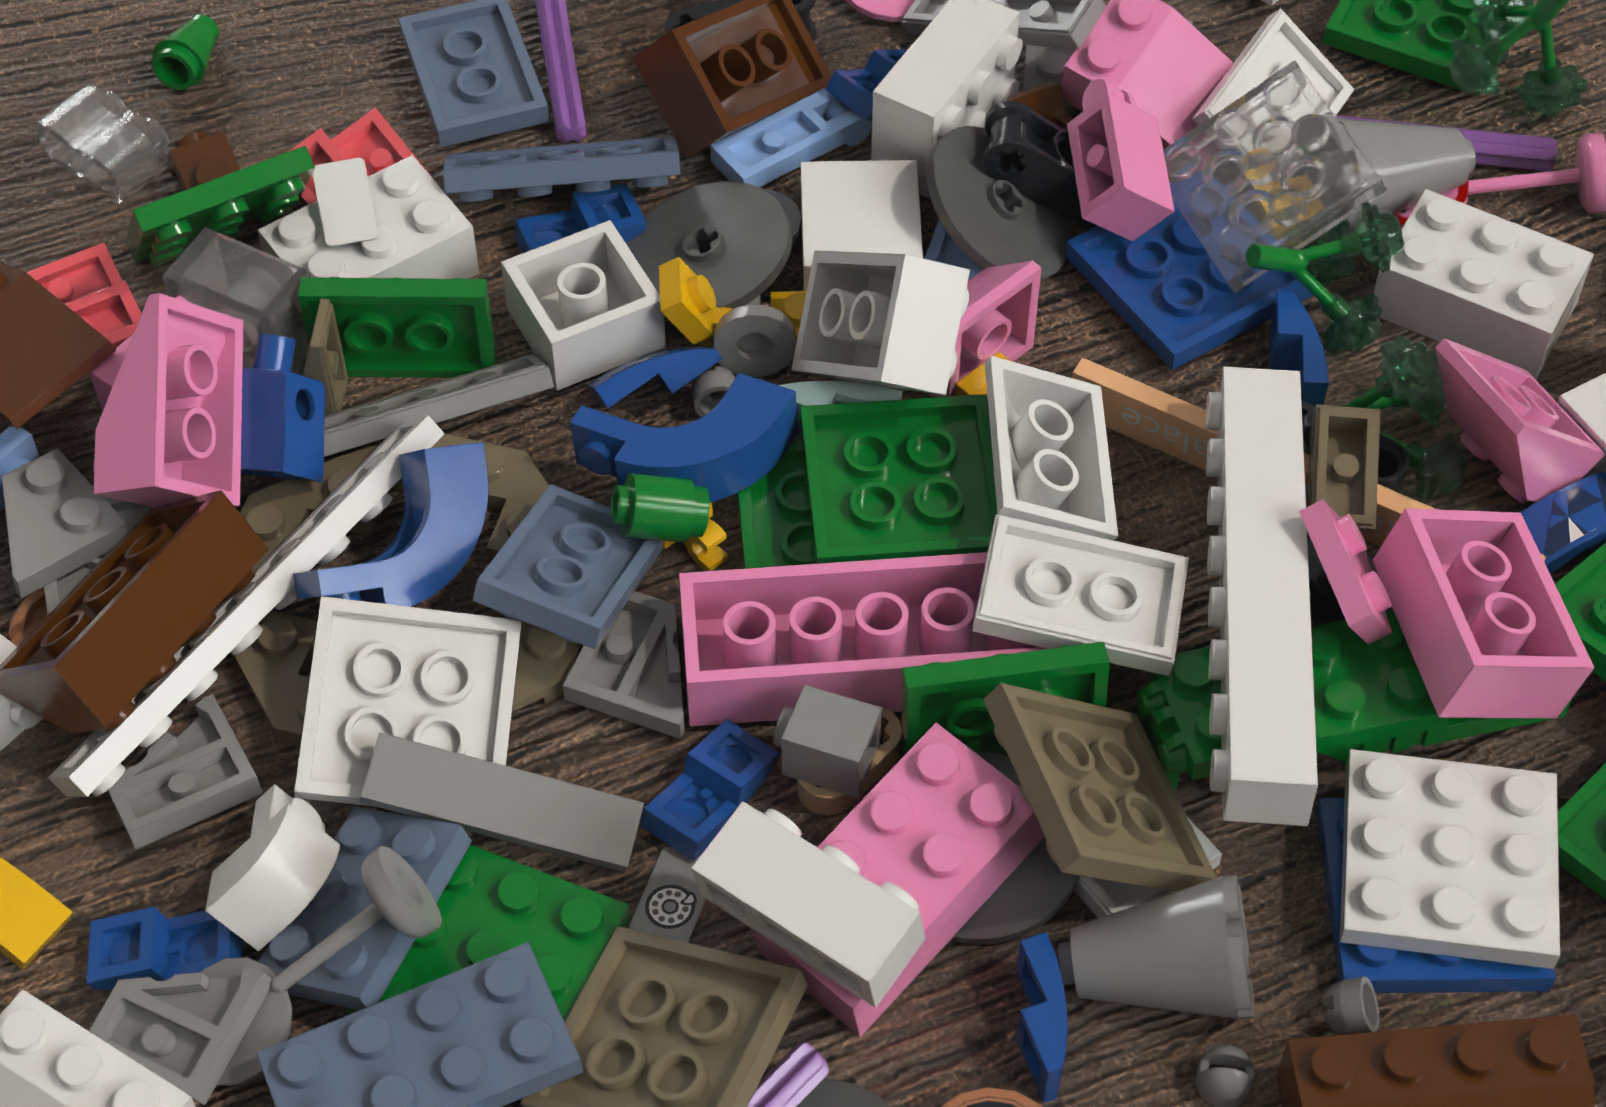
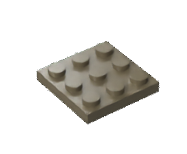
(1097, 790)
(674, 1026)

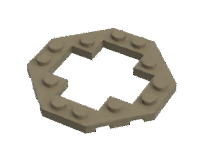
(282, 655)

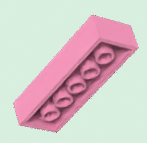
(827, 626)

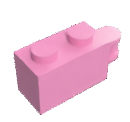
(1119, 162)

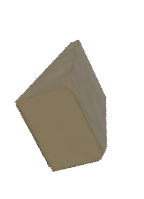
(326, 359)
(1346, 461)

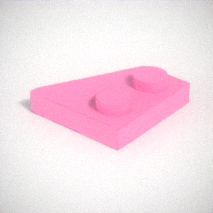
(1349, 571)

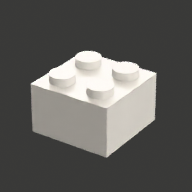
(584, 304)

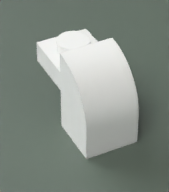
(274, 870)

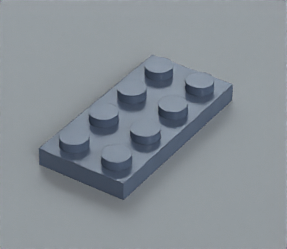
(538, 168)
(448, 1043)

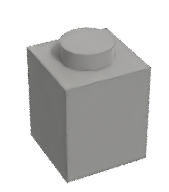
(829, 740)

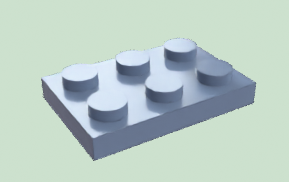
(473, 71)
(566, 568)
(366, 965)

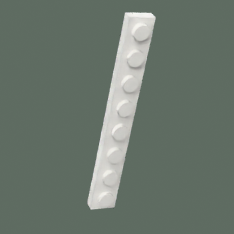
(318, 539)

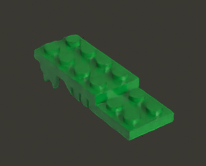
(1362, 702)

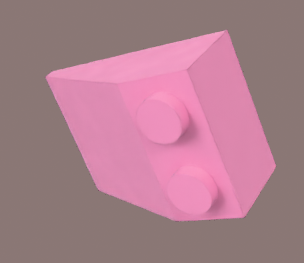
(1152, 56)
(174, 408)
(1513, 423)

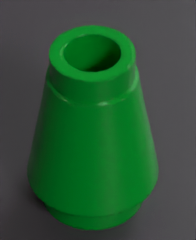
(185, 53)

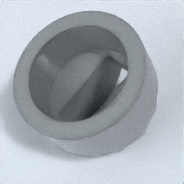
(709, 382)
(1353, 1006)
(1225, 1085)

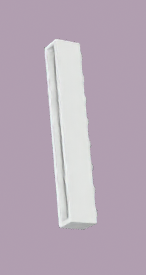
(1261, 600)

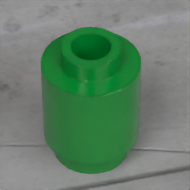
(660, 508)

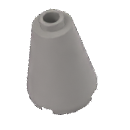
(1411, 160)
(1167, 953)

